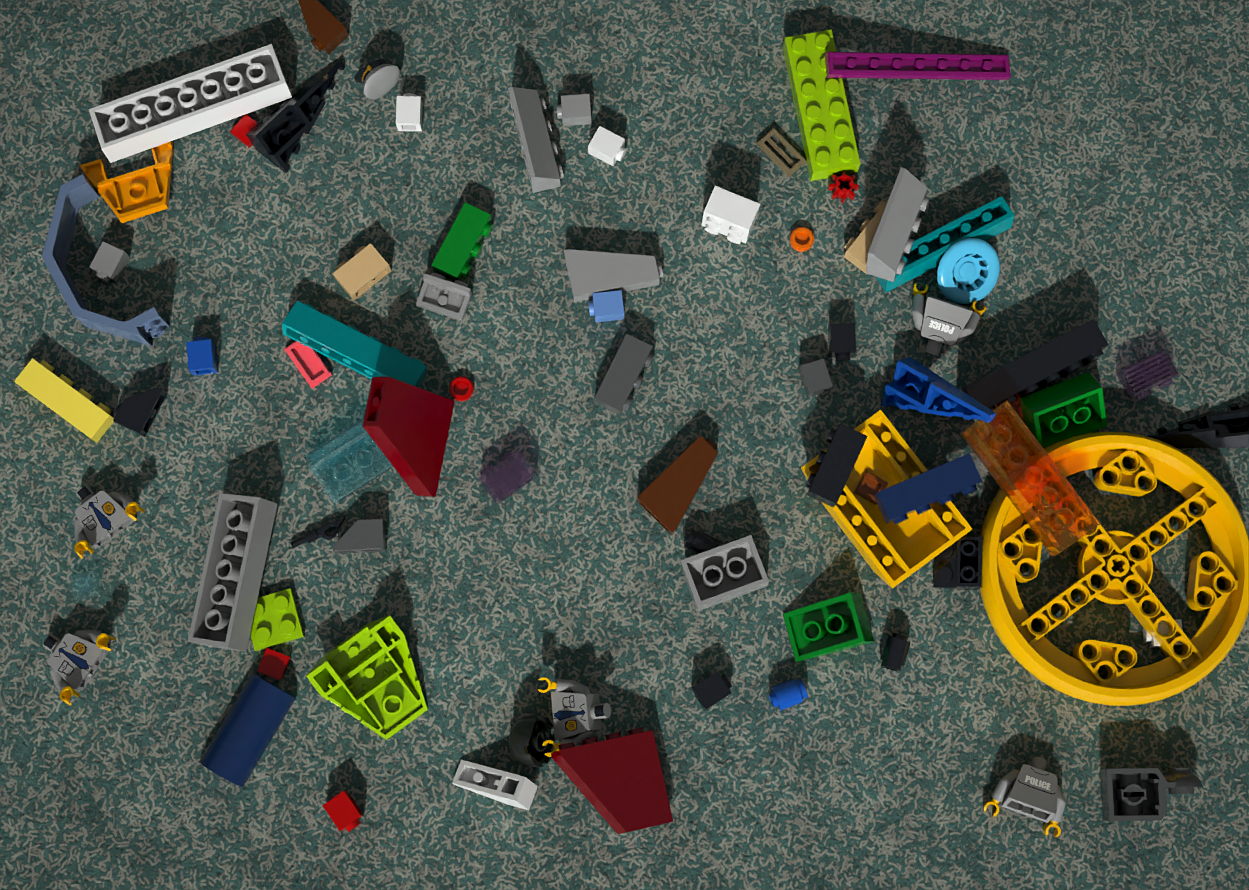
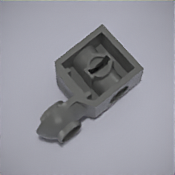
(1141, 792)

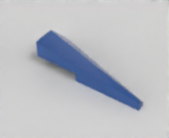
(925, 391)

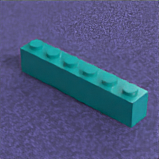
(928, 250)
(349, 346)

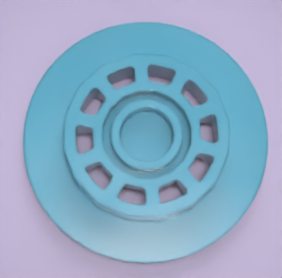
(960, 267)

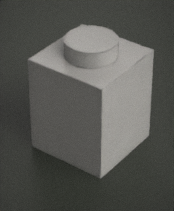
(574, 110)
(109, 263)

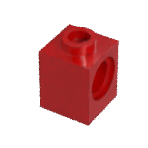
(344, 811)

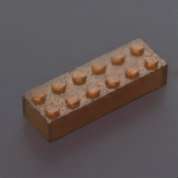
(1030, 479)

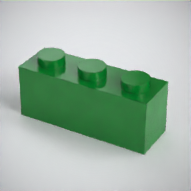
(462, 243)

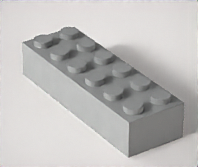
(232, 572)

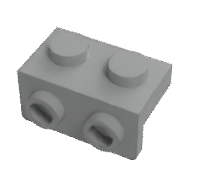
(444, 296)

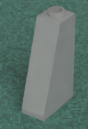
(607, 271)

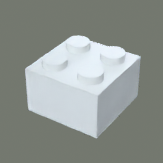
(730, 215)

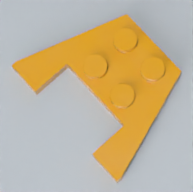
(137, 191)

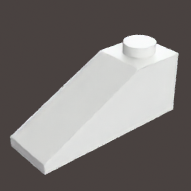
(495, 784)

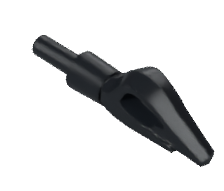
(320, 532)

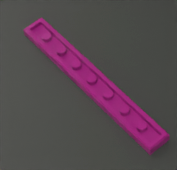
(917, 66)

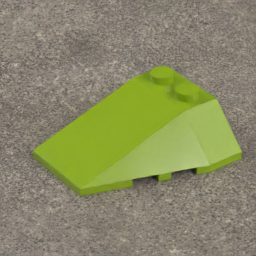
(372, 678)

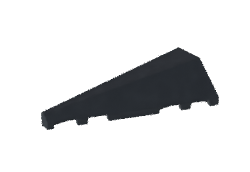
(281, 130)
(1210, 430)

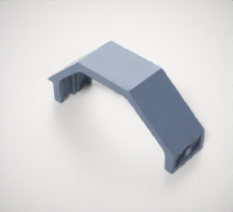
(55, 254)

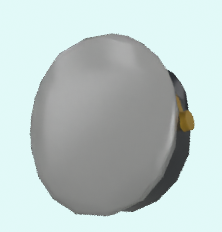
(378, 78)

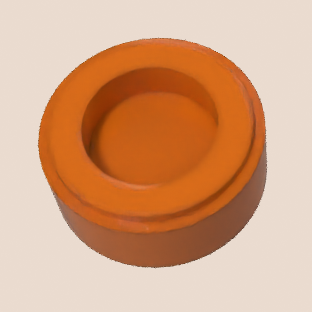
(801, 239)

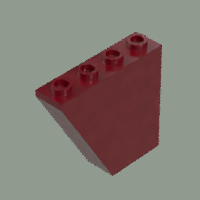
(409, 430)
(619, 778)

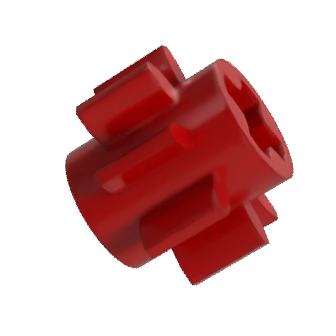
(841, 181)

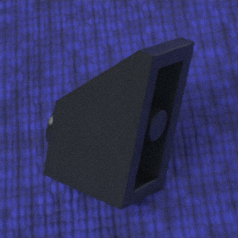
(140, 410)

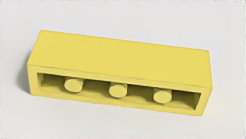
(65, 400)

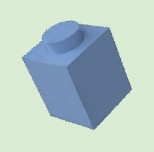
(607, 306)

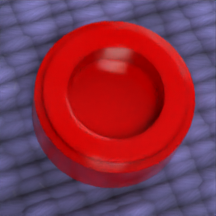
(461, 388)

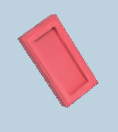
(308, 363)

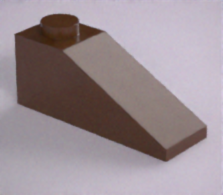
(323, 27)

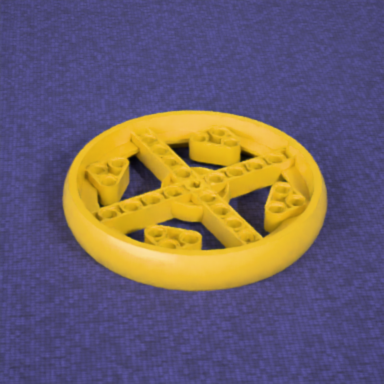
(1229, 562)

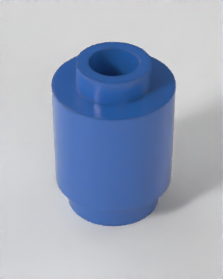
(788, 694)

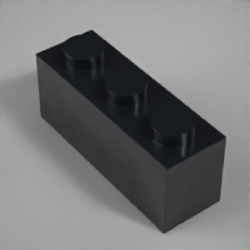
(835, 465)

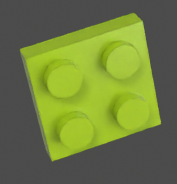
(275, 620)

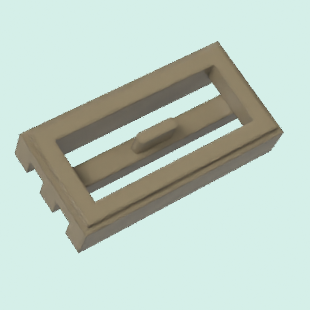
(766, 138)

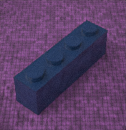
(928, 488)

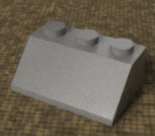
(724, 573)

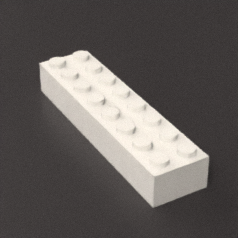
(190, 103)

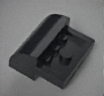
(960, 565)

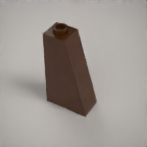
(676, 487)

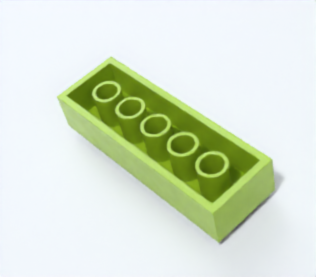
(820, 107)

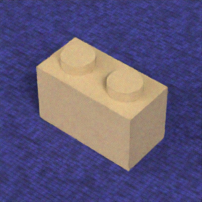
(361, 271)

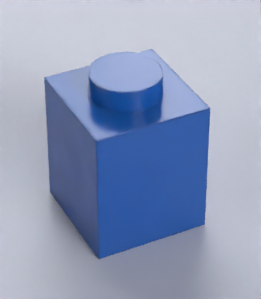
(202, 356)

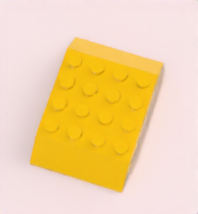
(889, 548)

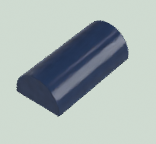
(247, 730)

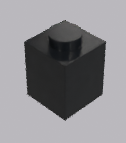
(842, 341)
(712, 690)

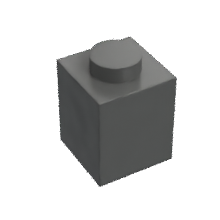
(815, 377)

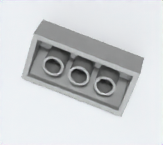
(534, 139)
(896, 227)

